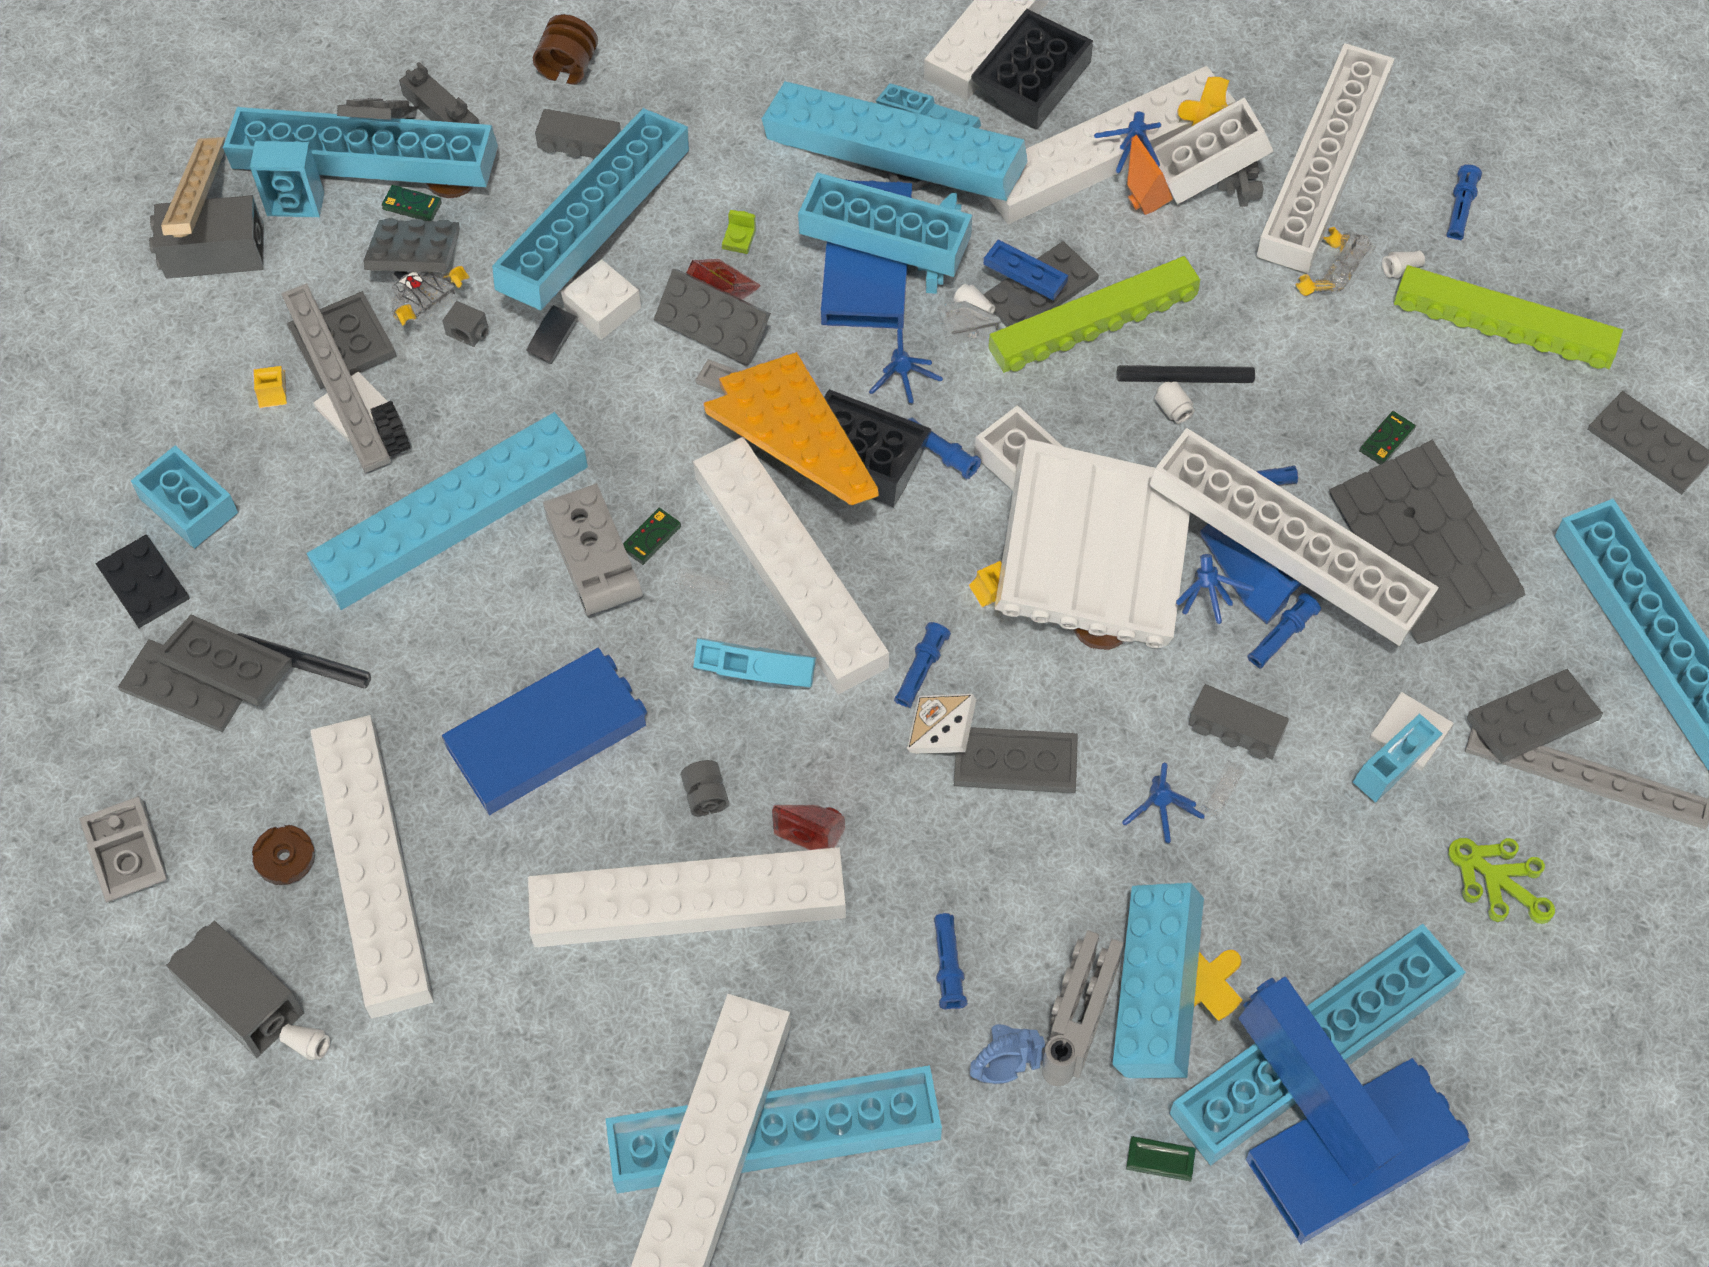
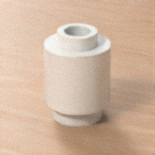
(1174, 402)

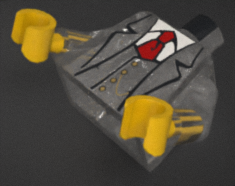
(1344, 267)
(424, 294)

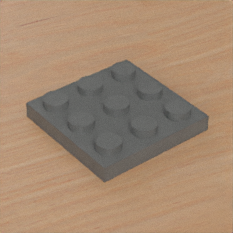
(412, 245)
(355, 332)

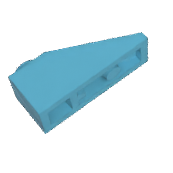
(1396, 757)

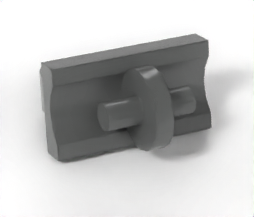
(1239, 181)

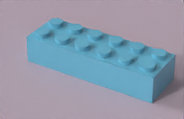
(885, 224)
(1159, 981)

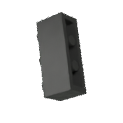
(574, 133)
(1238, 722)

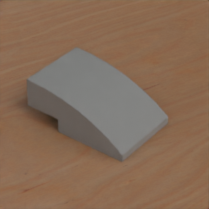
(123, 849)

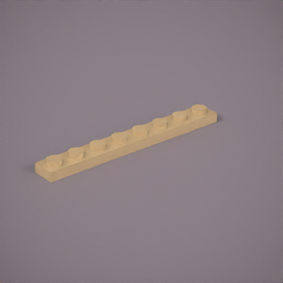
(193, 187)

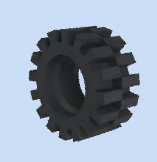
(390, 428)

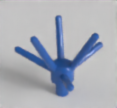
(1135, 127)
(902, 363)
(1208, 578)
(1162, 796)

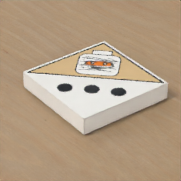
(941, 723)

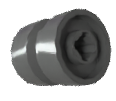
(704, 788)

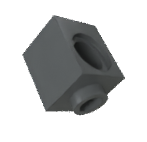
(465, 324)

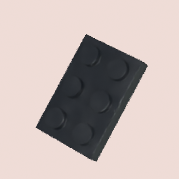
(142, 581)

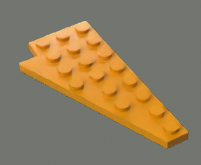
(789, 418)

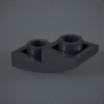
(551, 334)

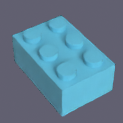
(287, 178)
(184, 496)

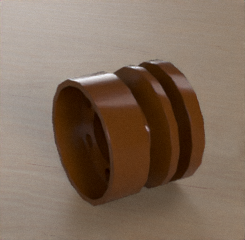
(565, 48)

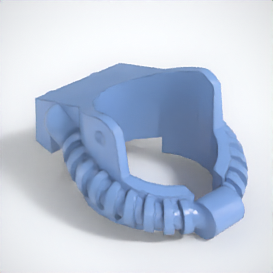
(1008, 1054)

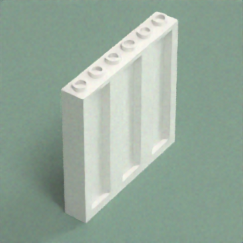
(1092, 546)

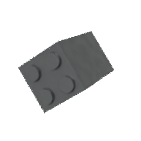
(223, 240)
(234, 988)

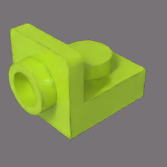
(739, 232)

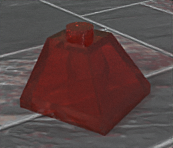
(722, 276)
(808, 825)

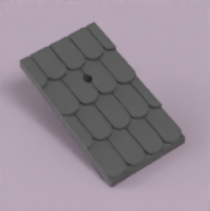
(1429, 525)

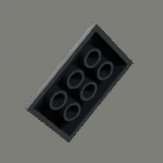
(1033, 67)
(883, 442)

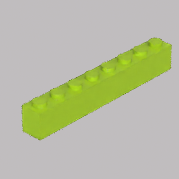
(1094, 314)
(1508, 317)

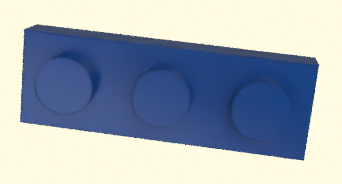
(1025, 269)

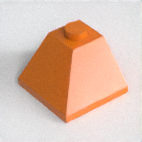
(1146, 180)

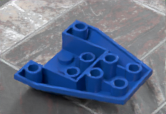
(1270, 584)

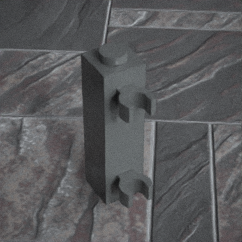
(434, 99)

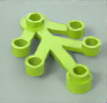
(1498, 877)

